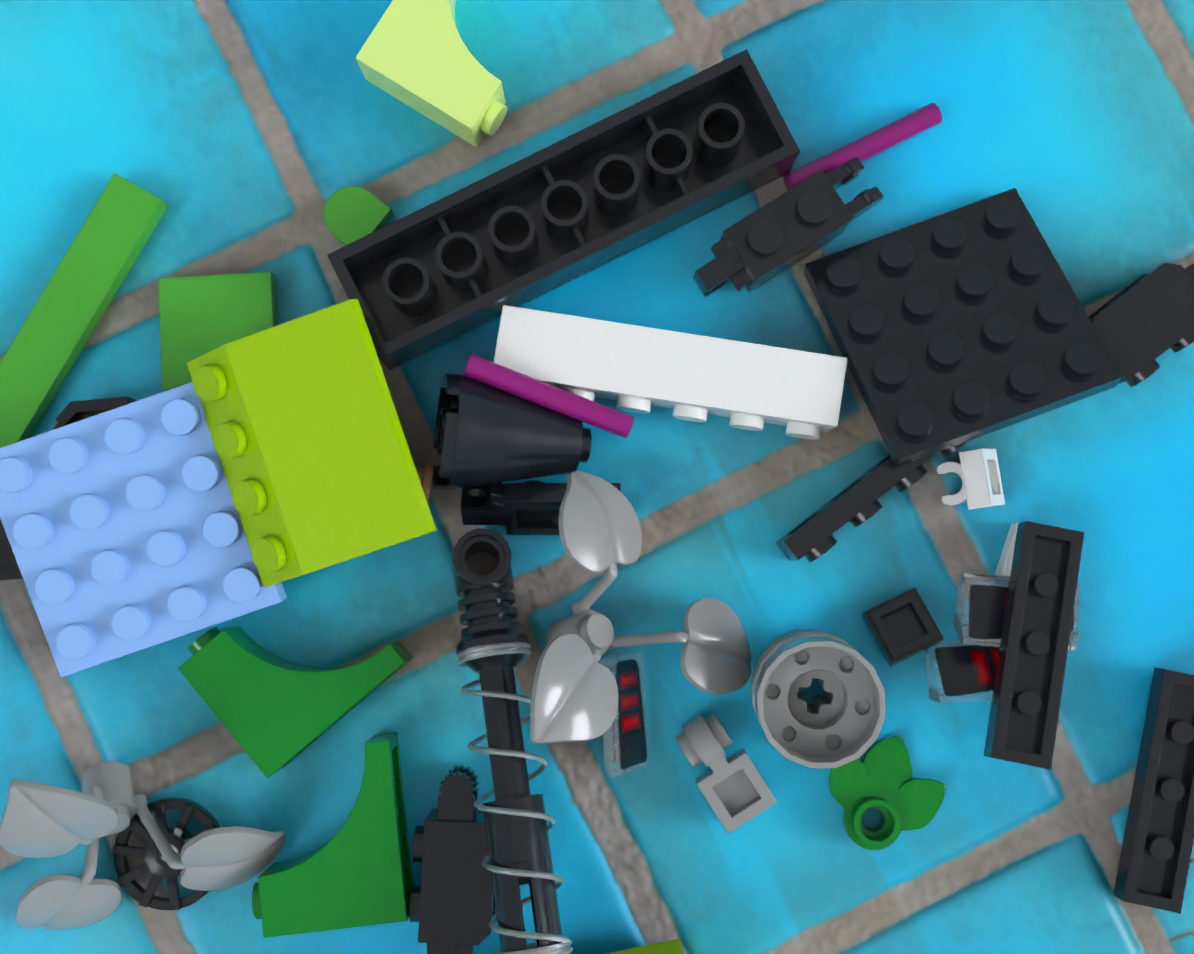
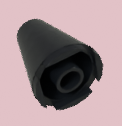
(501, 437)

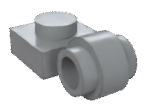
(731, 784)

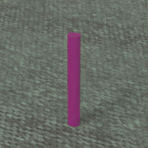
(870, 144)
(548, 396)

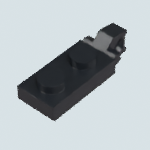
(519, 507)

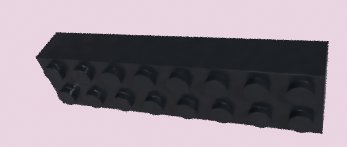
(566, 209)

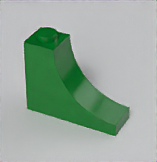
(278, 704)
(357, 874)

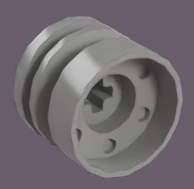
(836, 724)

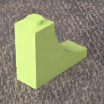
(428, 67)

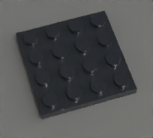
(959, 327)

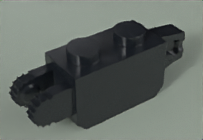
(785, 231)
(1148, 320)
(455, 888)

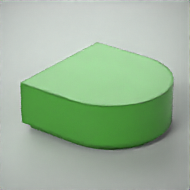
(355, 214)

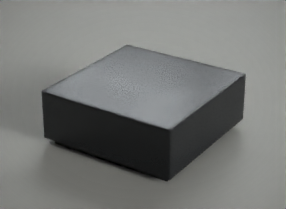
(902, 627)

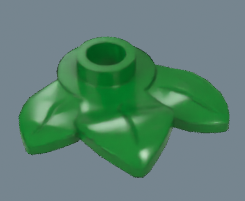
(884, 784)

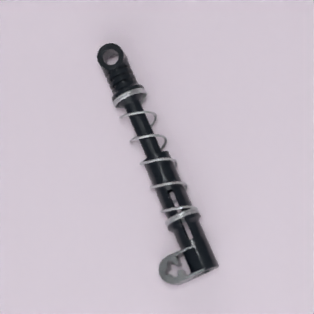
(516, 818)

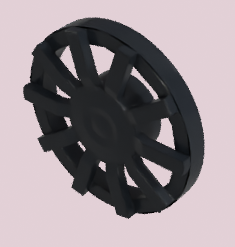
(153, 858)

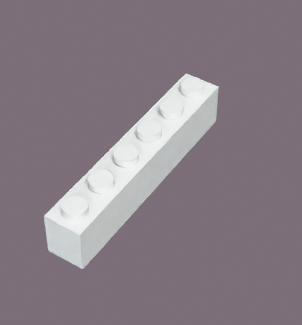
(675, 371)

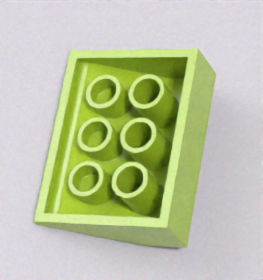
(311, 443)

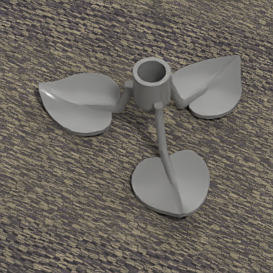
(573, 692)
(54, 820)

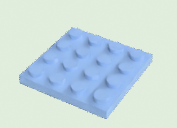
(127, 530)

